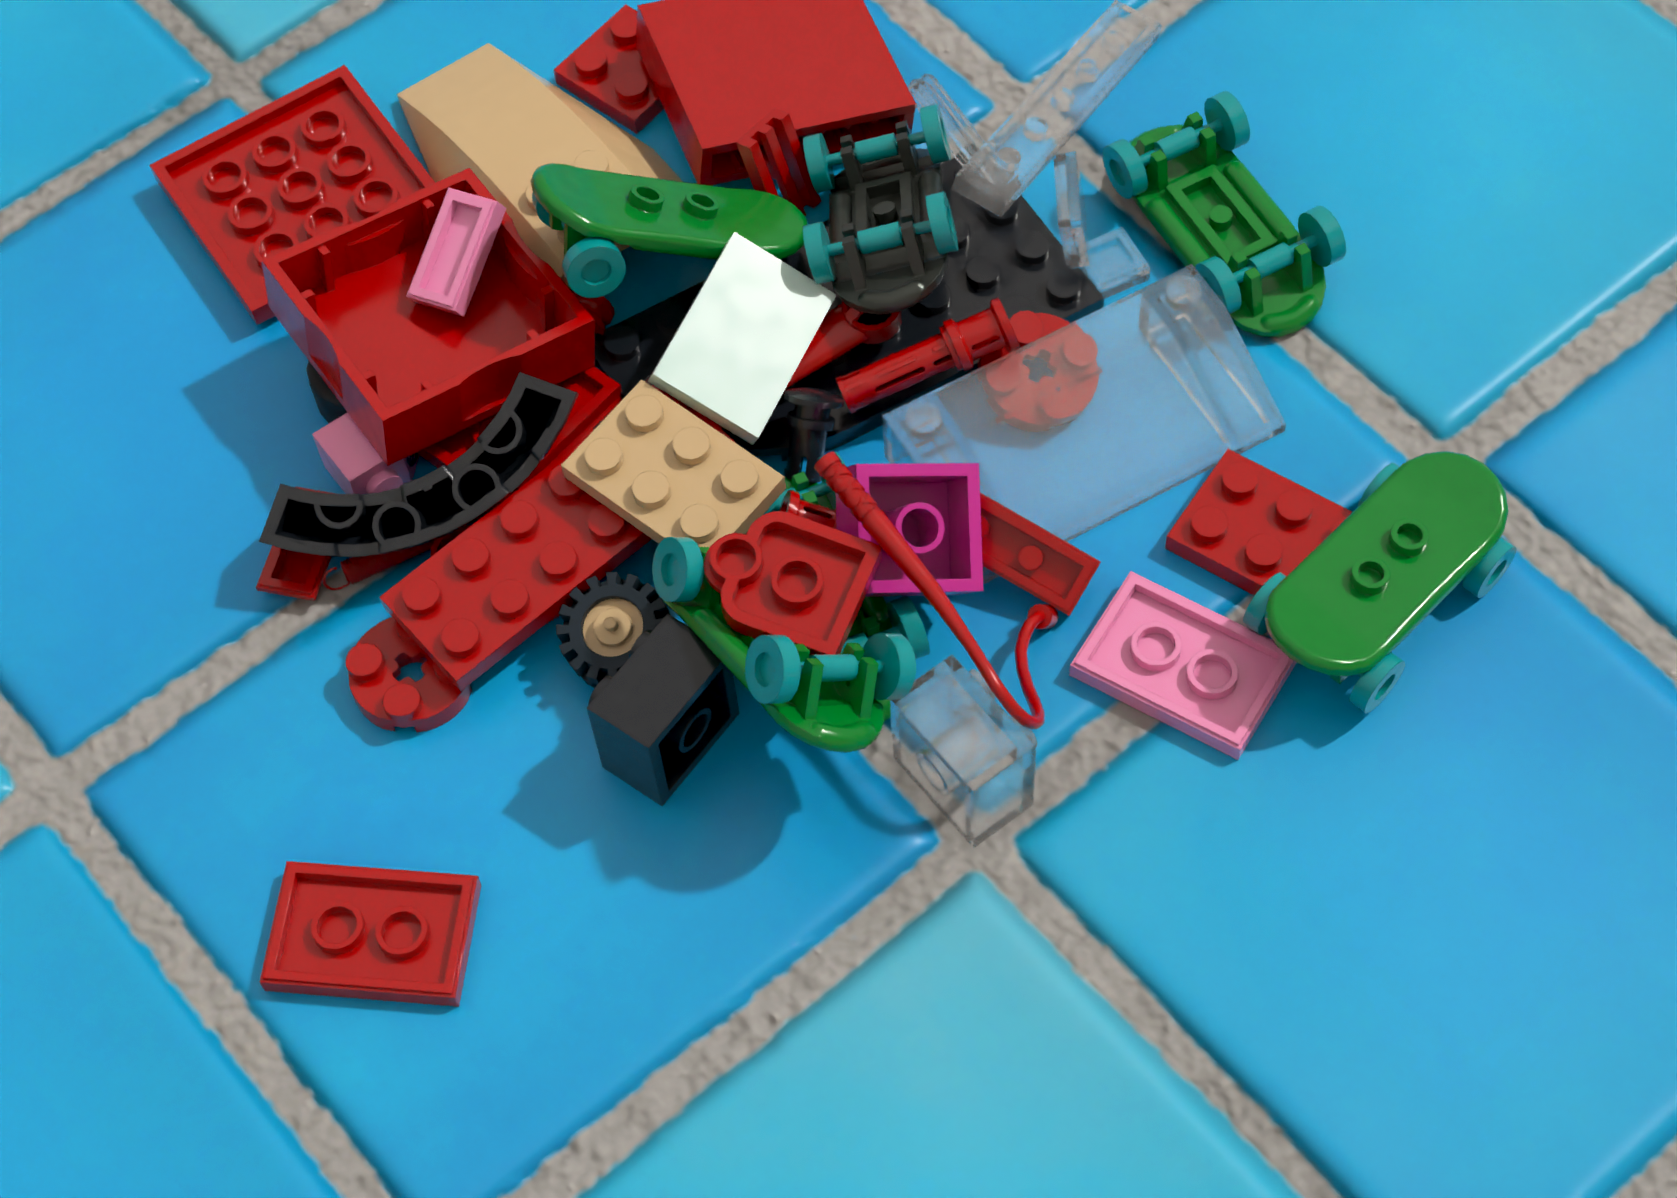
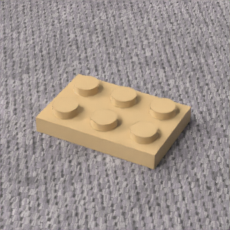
(671, 471)

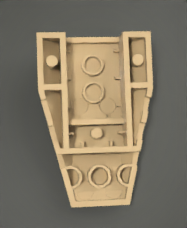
(508, 122)

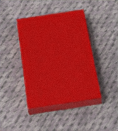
(371, 933)

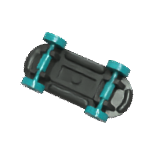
(884, 216)

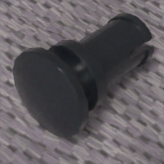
(809, 428)

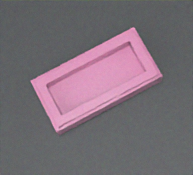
(456, 252)

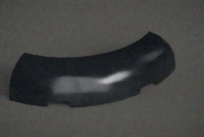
(433, 503)

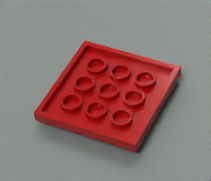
(287, 176)

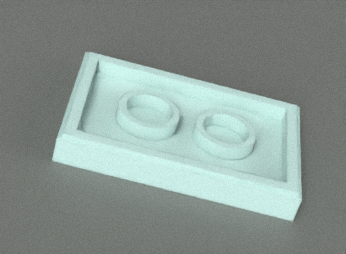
(742, 338)

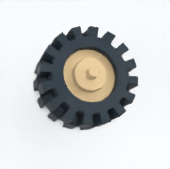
(606, 624)

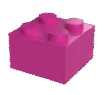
(936, 514)

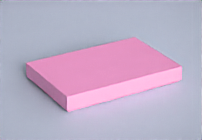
(1183, 665)

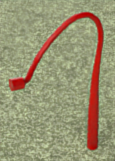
(892, 542)

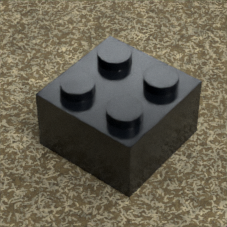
(662, 709)

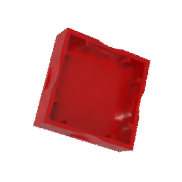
(408, 367)

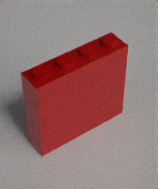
(737, 60)

